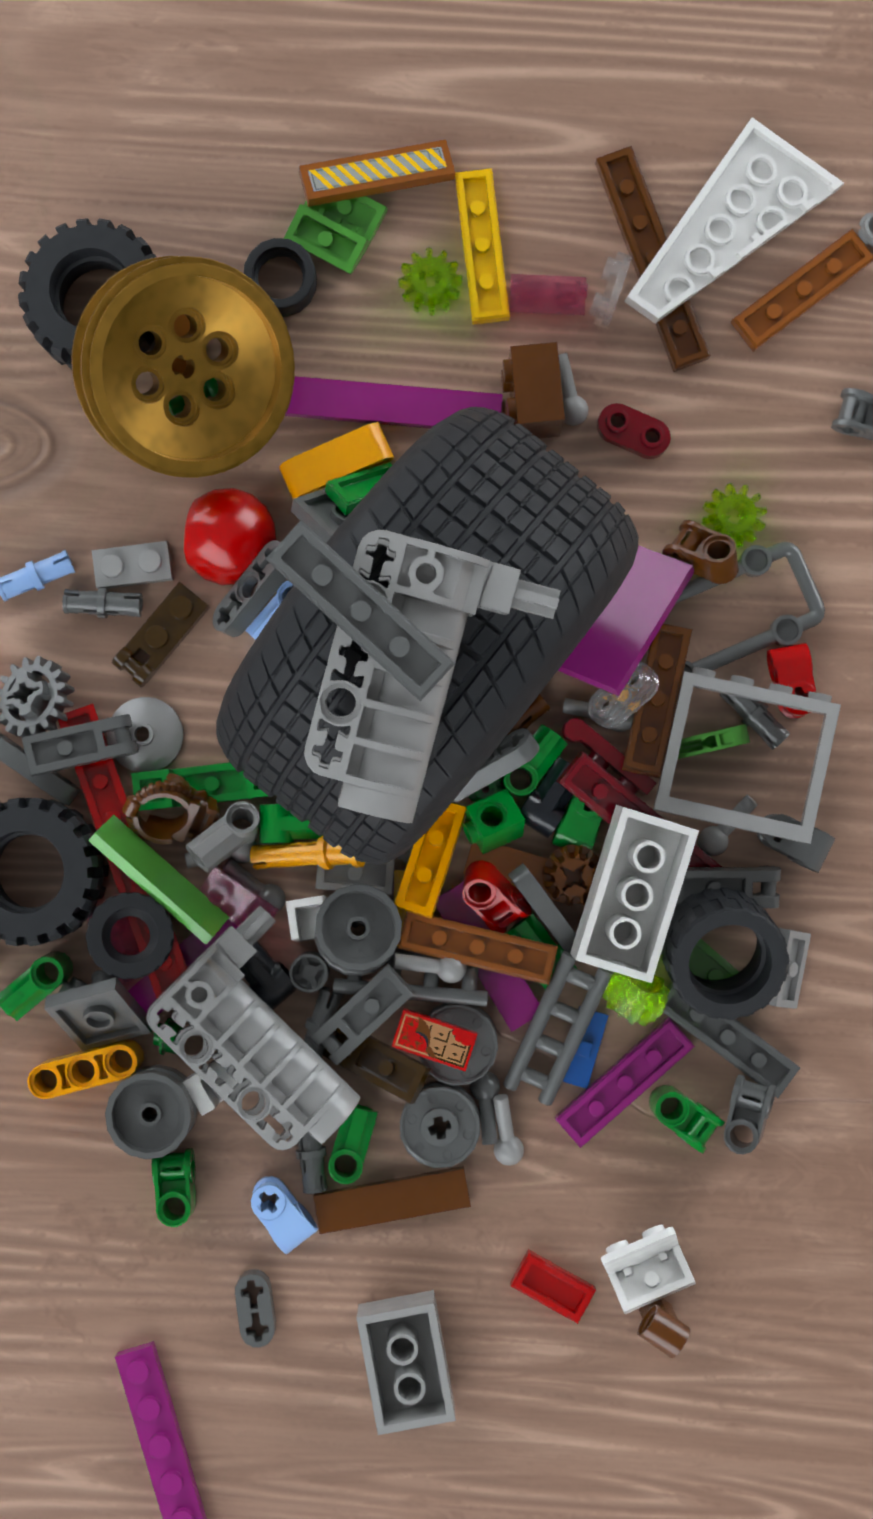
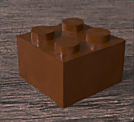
(534, 388)

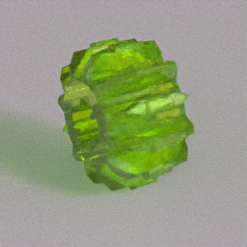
(444, 277)
(730, 500)
(636, 999)

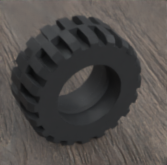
(60, 264)
(82, 871)

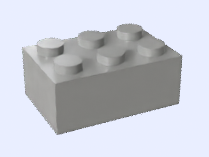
(406, 1362)

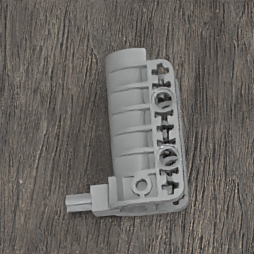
(391, 728)
(255, 1042)

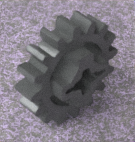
(34, 698)

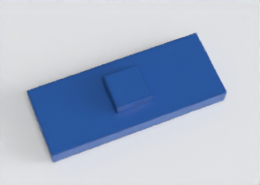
(585, 1057)

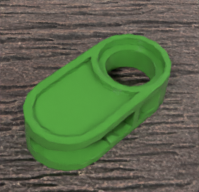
(714, 741)

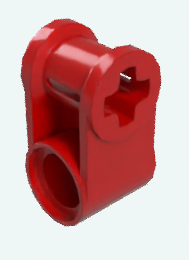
(792, 668)
(498, 902)

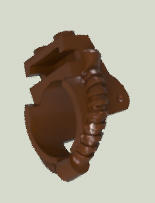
(197, 818)

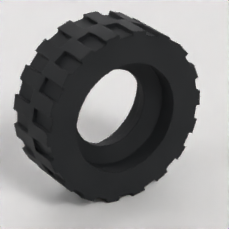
(99, 935)

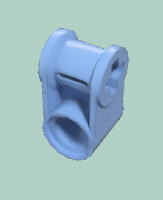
(286, 1218)

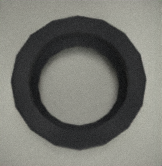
(285, 248)

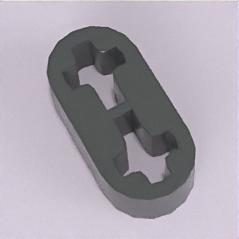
(246, 1308)

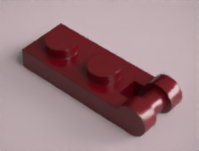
(605, 755)

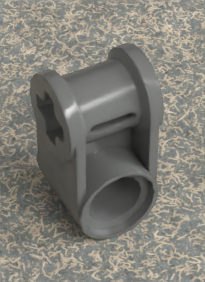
(862, 420)
(806, 855)
(749, 1107)

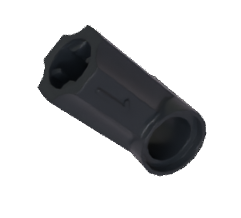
(546, 804)
(267, 977)

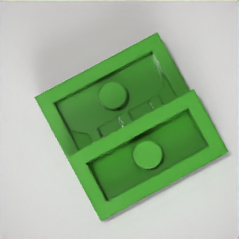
(337, 230)

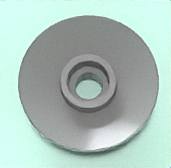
(164, 734)

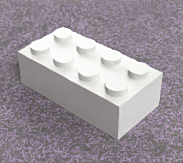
(633, 893)

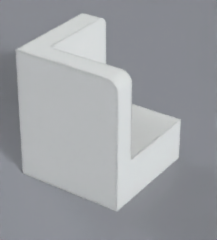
(302, 917)
(202, 1094)

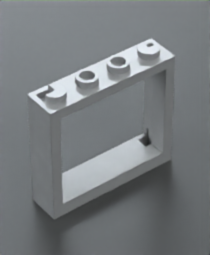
(776, 695)

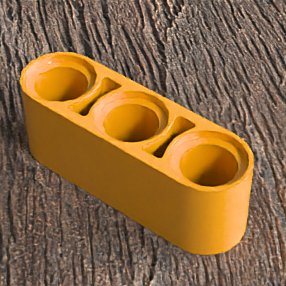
(336, 458)
(69, 1077)

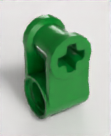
(577, 826)
(689, 1120)
(174, 1177)

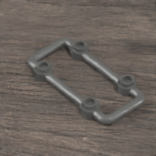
(783, 630)

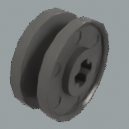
(484, 1049)
(461, 1133)

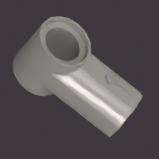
(223, 838)

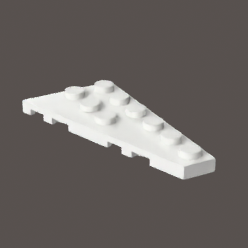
(743, 205)

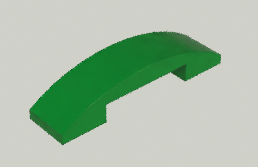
(218, 780)

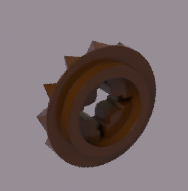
(554, 876)

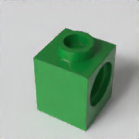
(496, 807)

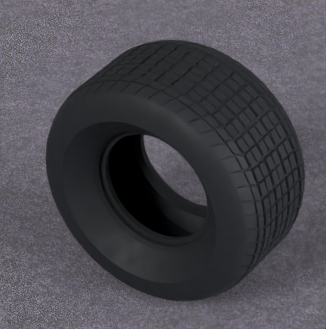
(474, 489)

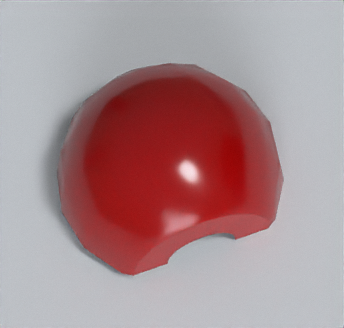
(226, 534)

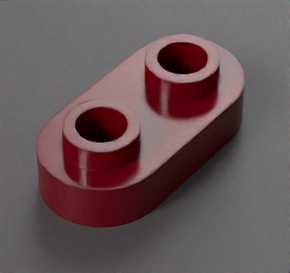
(632, 434)

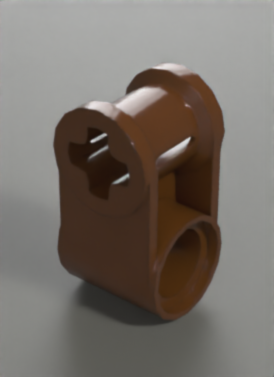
(702, 548)

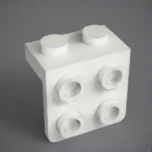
(647, 1268)

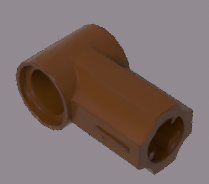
(663, 1328)

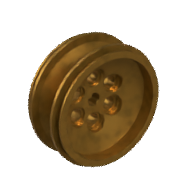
(251, 372)

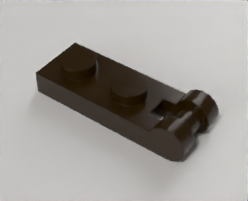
(161, 633)
(385, 1067)

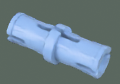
(35, 575)

